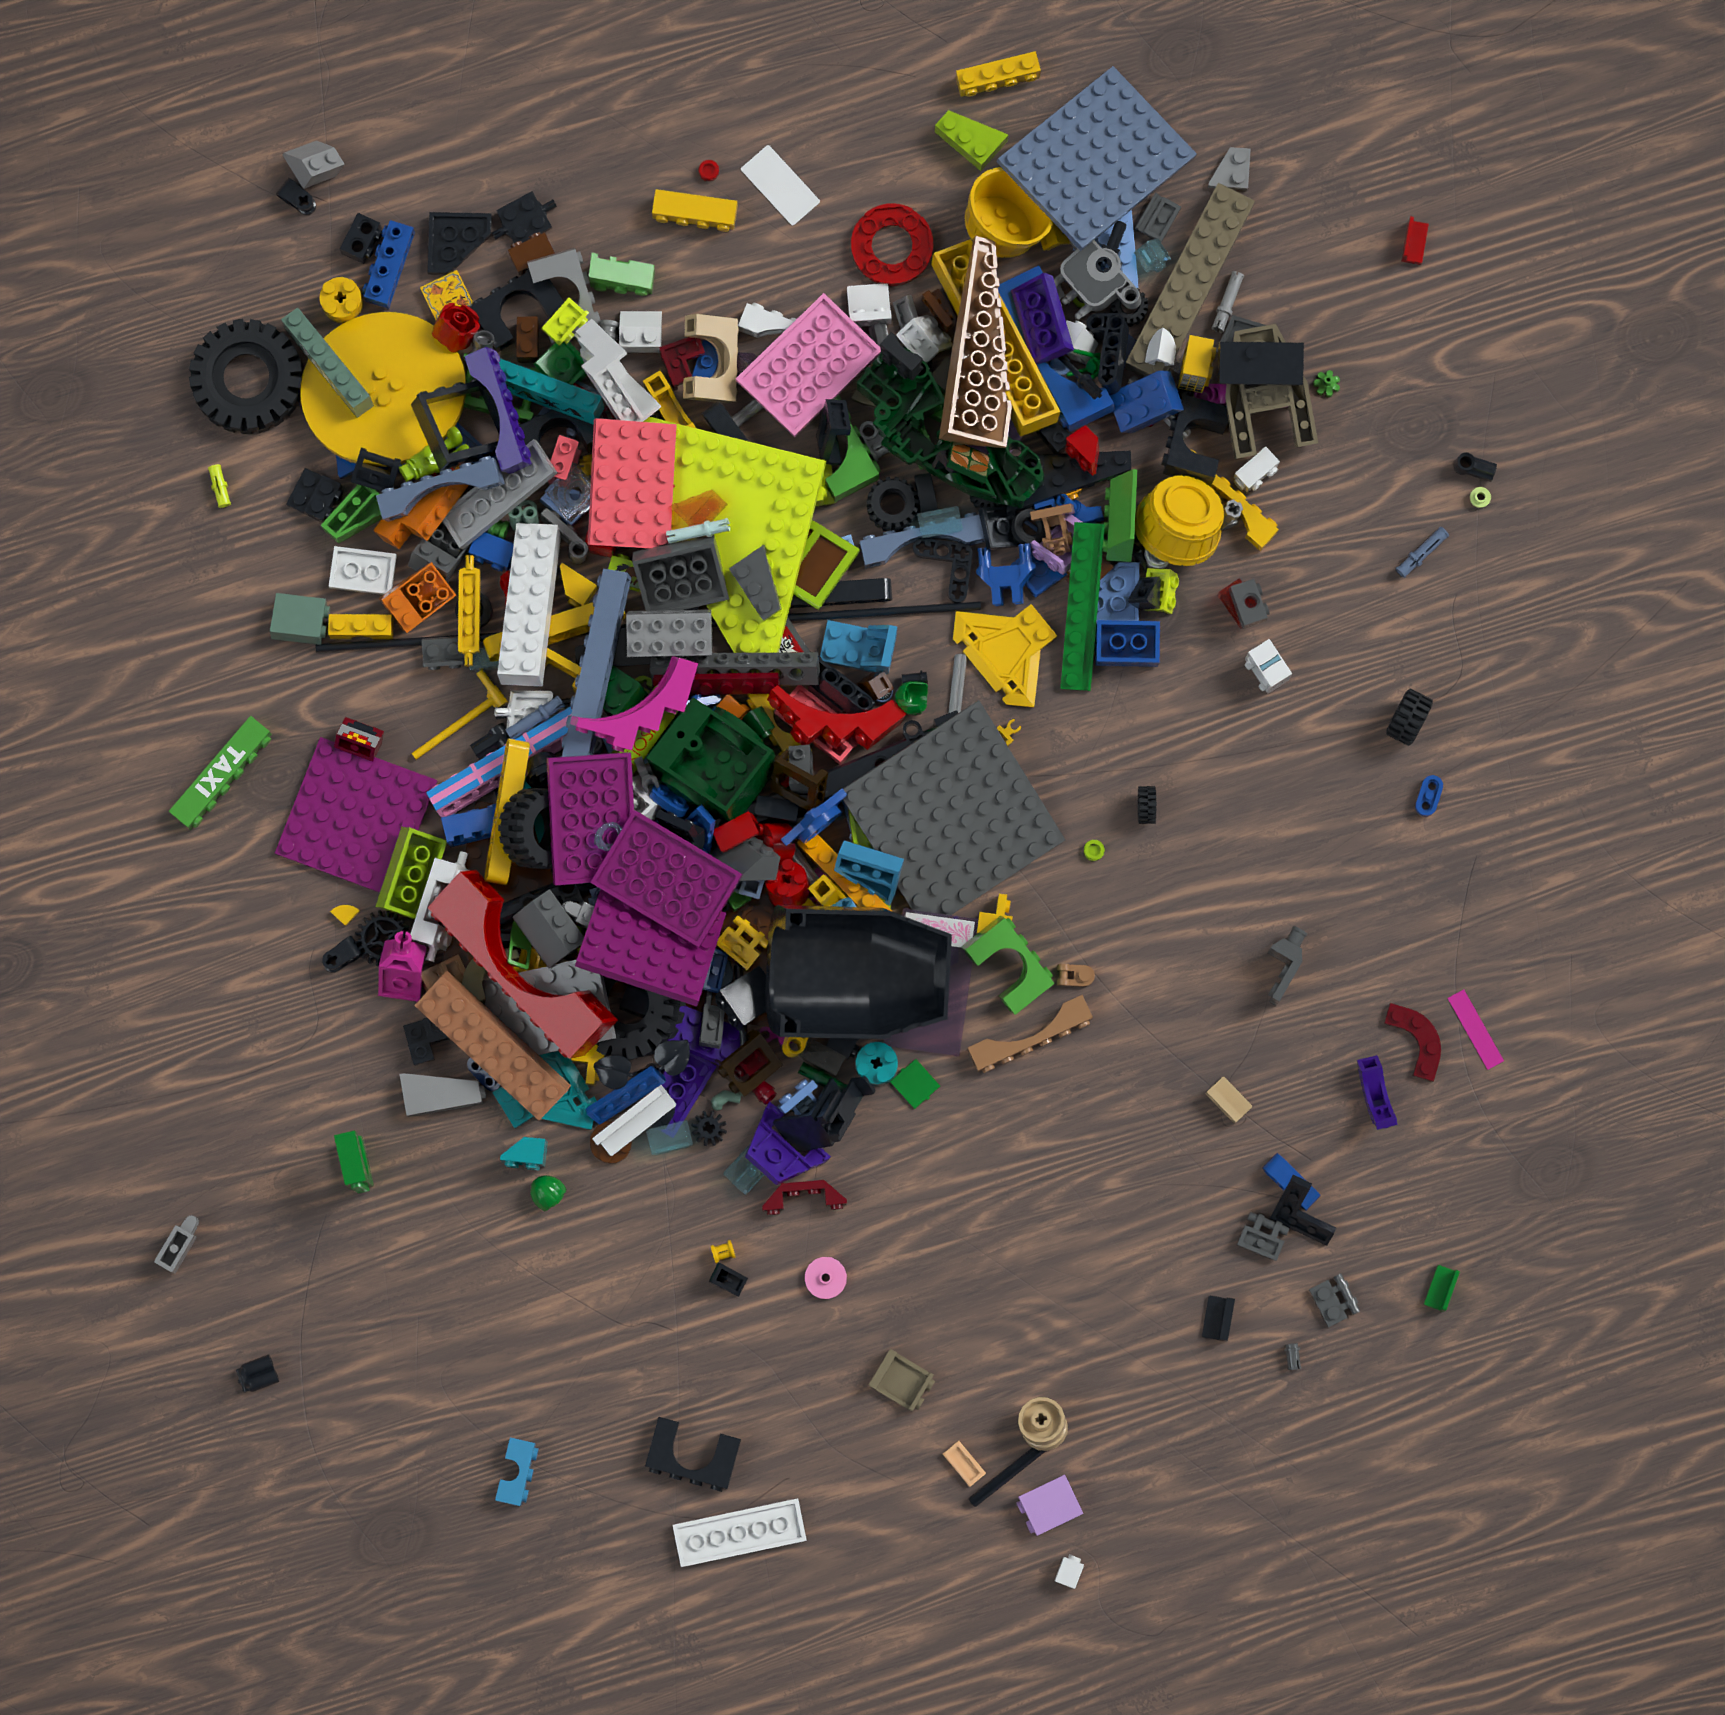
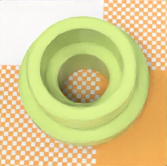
(1480, 503)

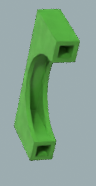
(855, 471)

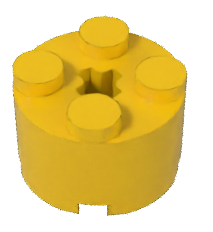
(331, 294)

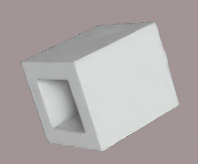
(1069, 1571)

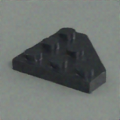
(455, 238)

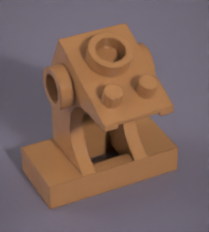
(1053, 517)

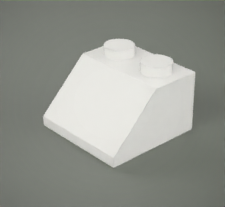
(640, 331)

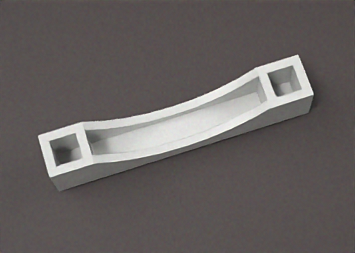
(759, 322)

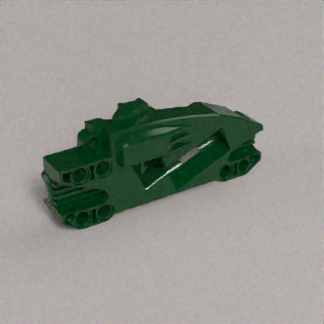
(902, 437)

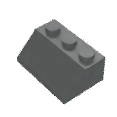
(751, 859)
(549, 929)

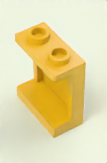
(563, 664)

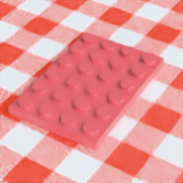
(631, 483)

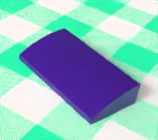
(1042, 318)
(687, 1085)

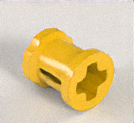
(723, 1247)

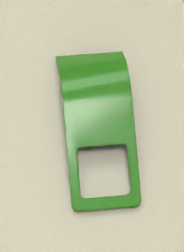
(520, 941)

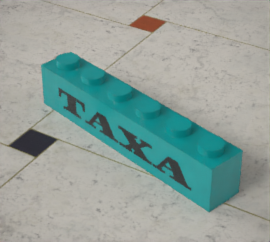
(552, 392)

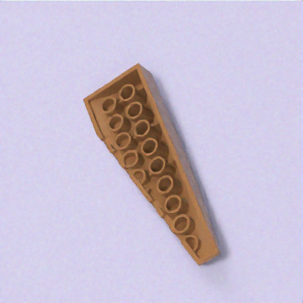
(975, 394)

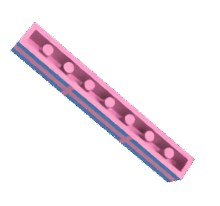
(485, 774)

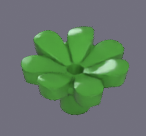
(1327, 383)

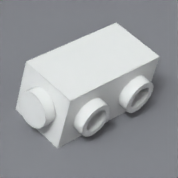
(1255, 470)

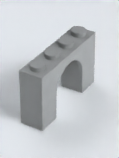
(566, 265)

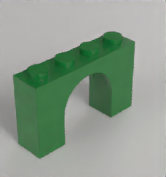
(354, 1161)

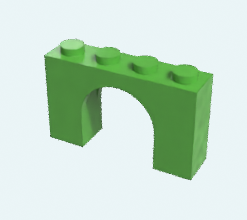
(1033, 979)

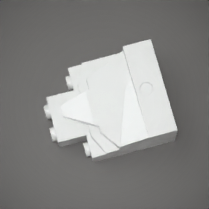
(603, 366)

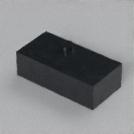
(1260, 363)

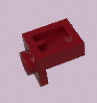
(750, 1065)

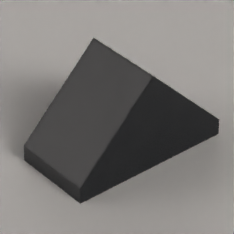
(1146, 594)
(728, 1279)

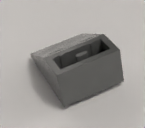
(439, 550)

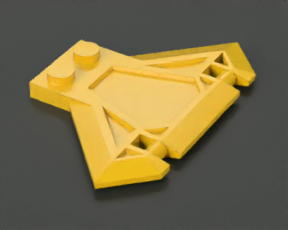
(1006, 650)

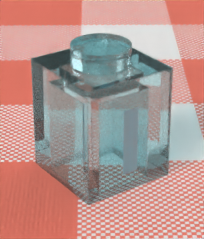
(1152, 256)

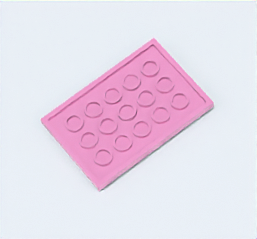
(809, 365)

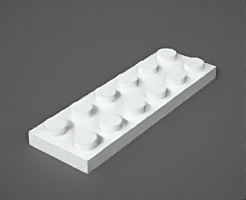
(739, 1532)

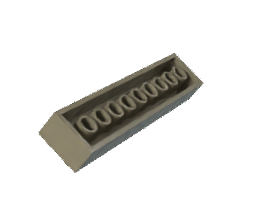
(1193, 274)

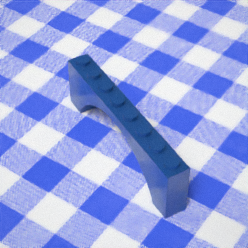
(1074, 403)

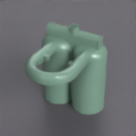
(528, 515)

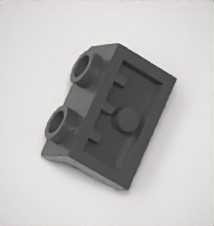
(441, 652)

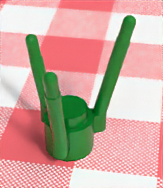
(1092, 365)

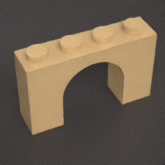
(722, 334)

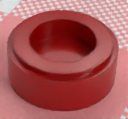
(708, 170)

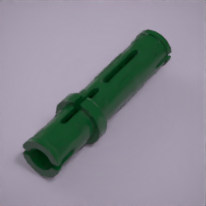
(818, 1076)

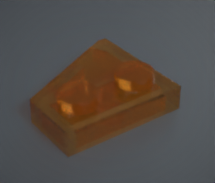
(700, 508)

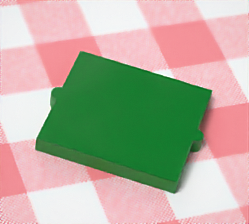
(915, 1084)

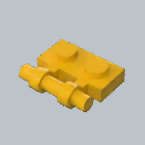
(740, 948)

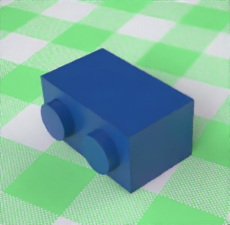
(492, 551)

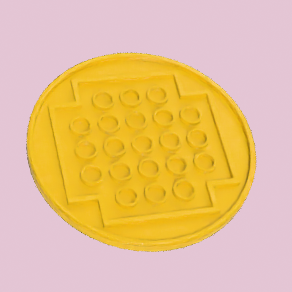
(393, 362)

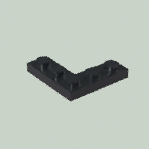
(1288, 1212)

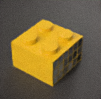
(1197, 364)

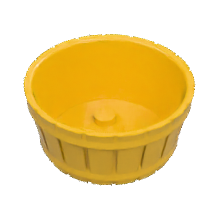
(1004, 214)
(1180, 521)

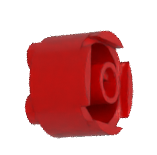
(456, 327)
(771, 836)
(790, 884)

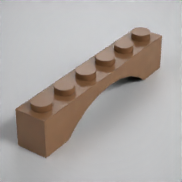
(990, 1052)

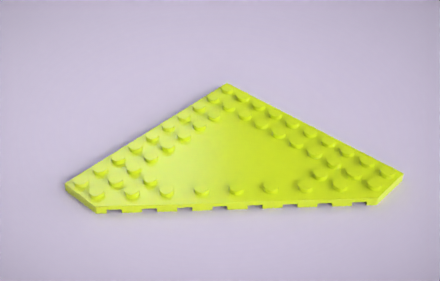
(768, 503)

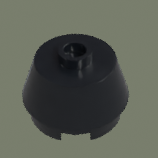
(537, 770)

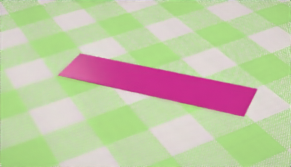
(1475, 1029)

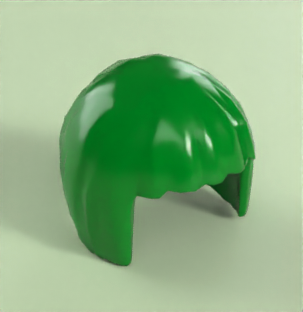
(912, 697)
(547, 1191)

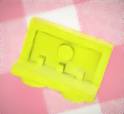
(564, 321)

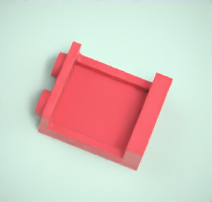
(563, 457)

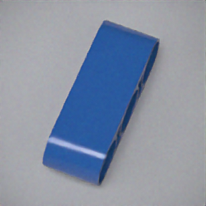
(1281, 1172)

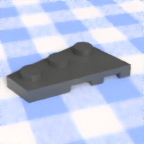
(756, 580)

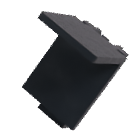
(827, 1118)

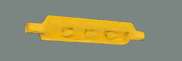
(469, 611)

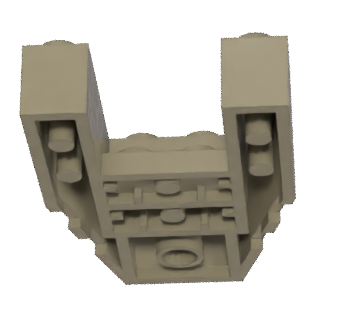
(1248, 399)

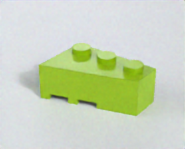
(970, 138)

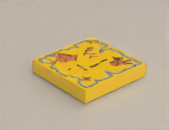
(444, 291)

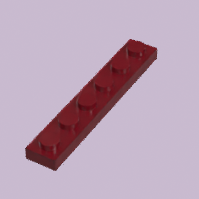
(731, 683)

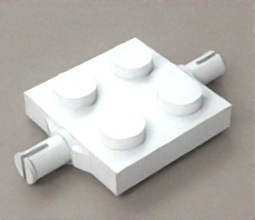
(524, 703)

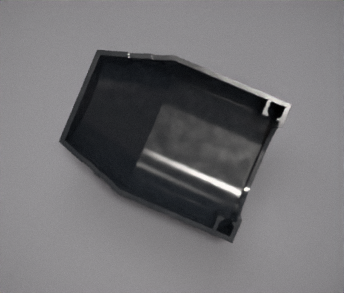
(854, 972)

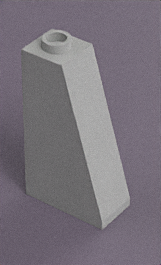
(438, 1094)

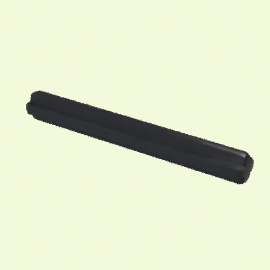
(1006, 1475)

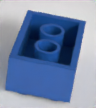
(1146, 402)
(1127, 643)

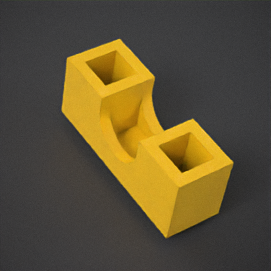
(366, 625)

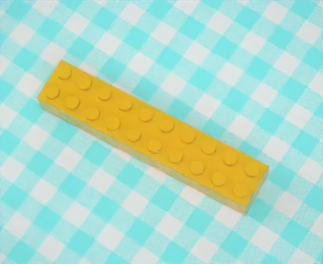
(1029, 395)

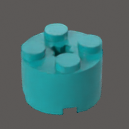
(887, 1058)

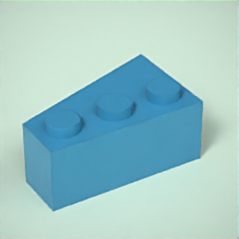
(870, 868)

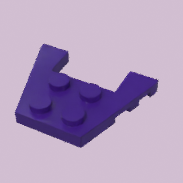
(775, 1155)

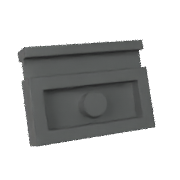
(1158, 217)

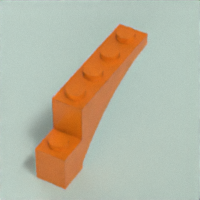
(423, 517)

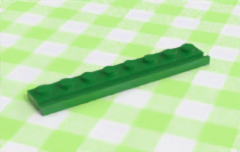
(1082, 606)

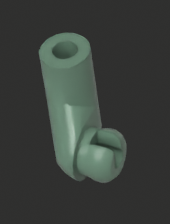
(724, 1097)

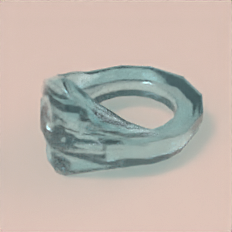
(598, 838)

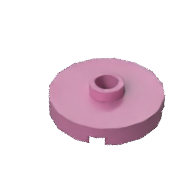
(814, 1280)

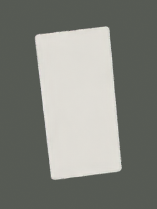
(780, 185)

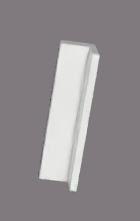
(635, 1120)

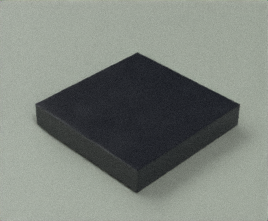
(997, 527)

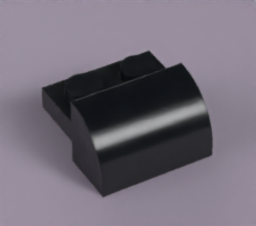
(682, 828)

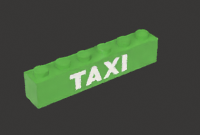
(220, 773)

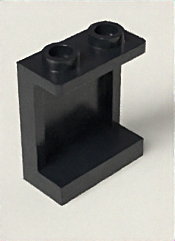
(744, 998)

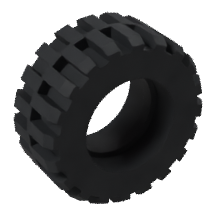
(517, 829)

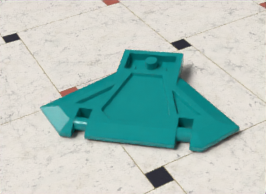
(565, 1109)

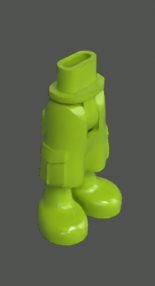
(424, 464)

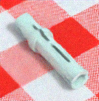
(706, 529)

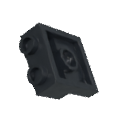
(315, 495)

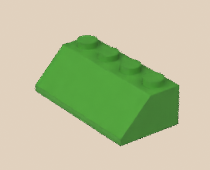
(1121, 517)

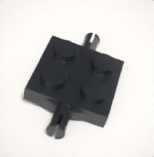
(524, 218)

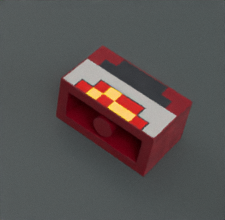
(359, 739)

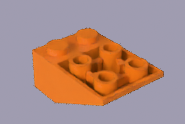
(417, 597)

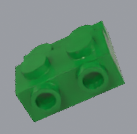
(562, 363)

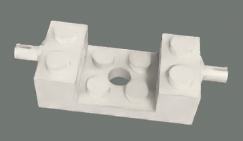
(425, 926)

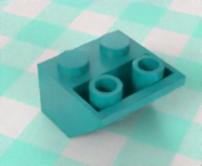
(526, 1152)

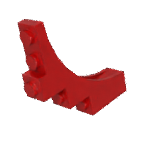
(836, 729)

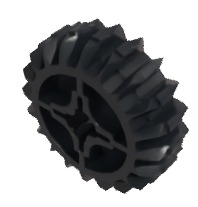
(374, 941)

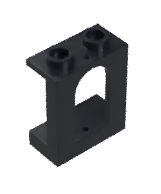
(837, 417)

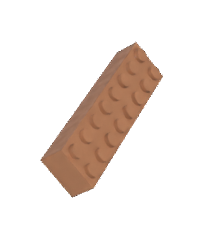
(492, 1045)

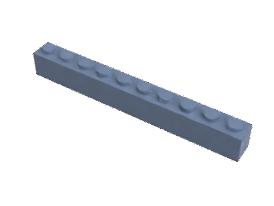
(597, 660)

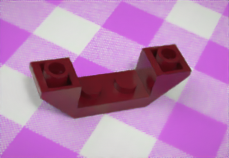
(832, 1196)

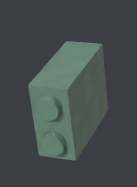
(299, 619)

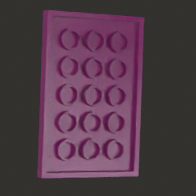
(583, 797)
(666, 878)

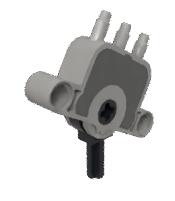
(1091, 284)

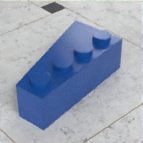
(468, 826)

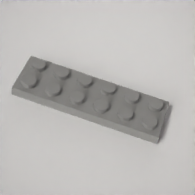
(482, 509)

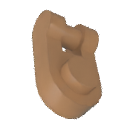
(1083, 975)

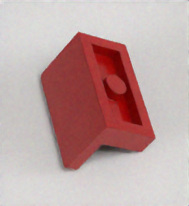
(1414, 242)
(736, 831)

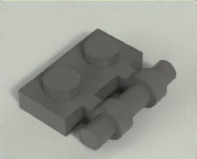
(1260, 1242)
(1328, 1303)

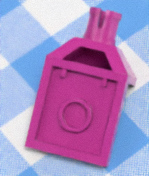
(401, 968)

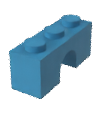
(514, 1491)

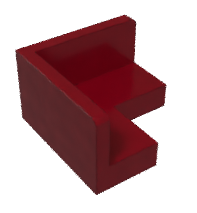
(675, 357)

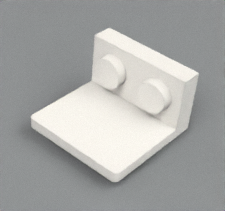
(869, 304)
(924, 337)

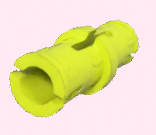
(219, 486)

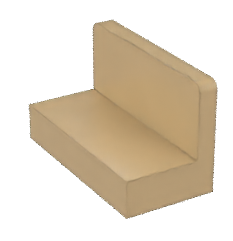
(1228, 1100)

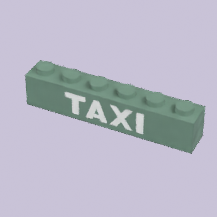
(327, 362)

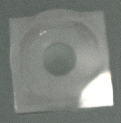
(560, 493)

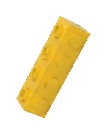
(998, 74)
(694, 209)

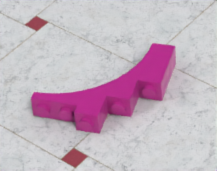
(668, 696)

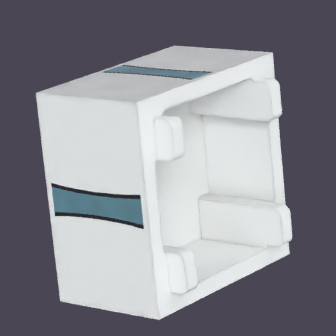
(1268, 666)

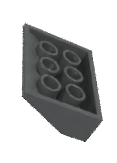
(680, 575)

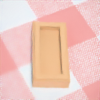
(964, 1463)

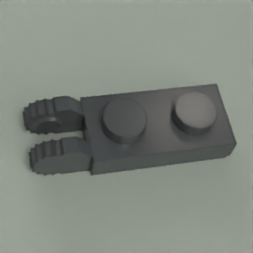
(711, 1024)

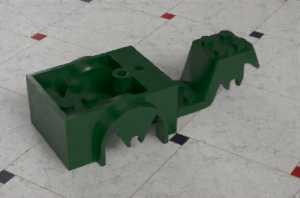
(702, 752)

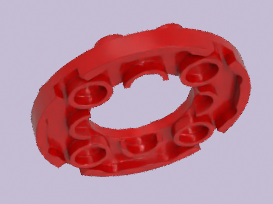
(892, 215)

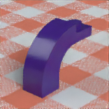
(1375, 1092)

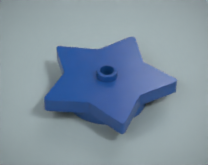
(816, 820)

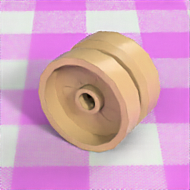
(1042, 1411)

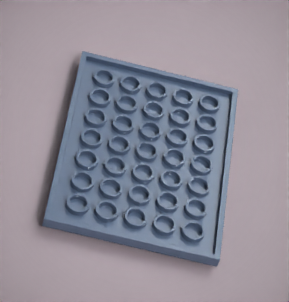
(1096, 158)

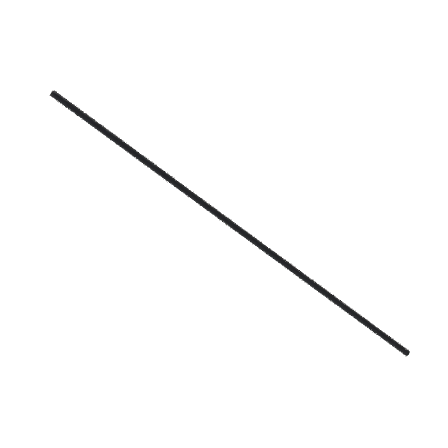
(794, 617)

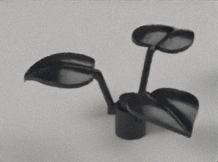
(668, 1055)

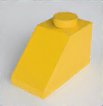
(577, 588)

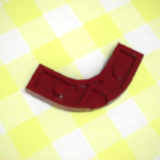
(1424, 1033)

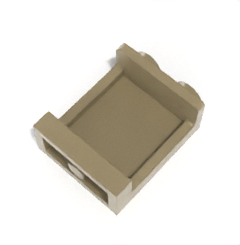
(902, 1381)

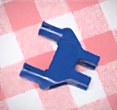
(1006, 577)

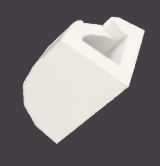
(1161, 348)

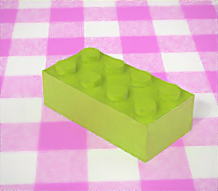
(409, 871)

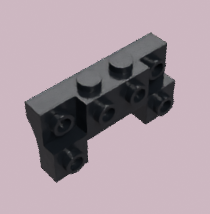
(420, 1037)

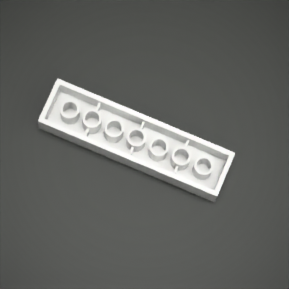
(529, 604)

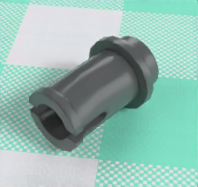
(1293, 1358)

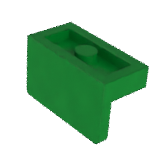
(1441, 1288)

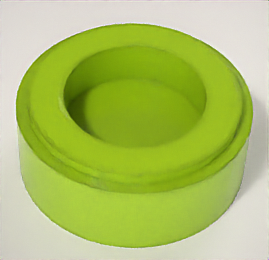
(1093, 850)

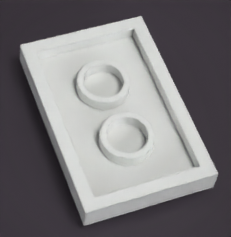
(362, 570)

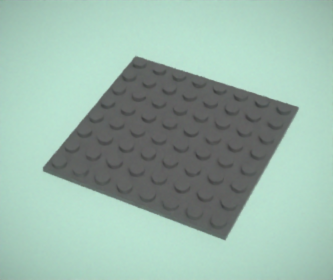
(953, 813)

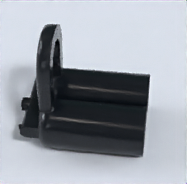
(257, 1374)

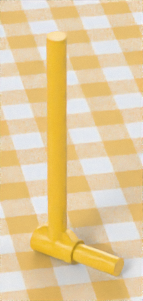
(495, 699)

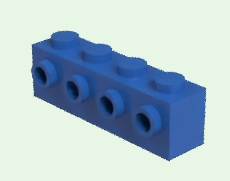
(389, 264)

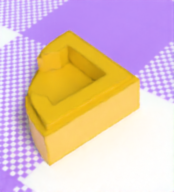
(345, 913)

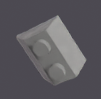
(314, 163)

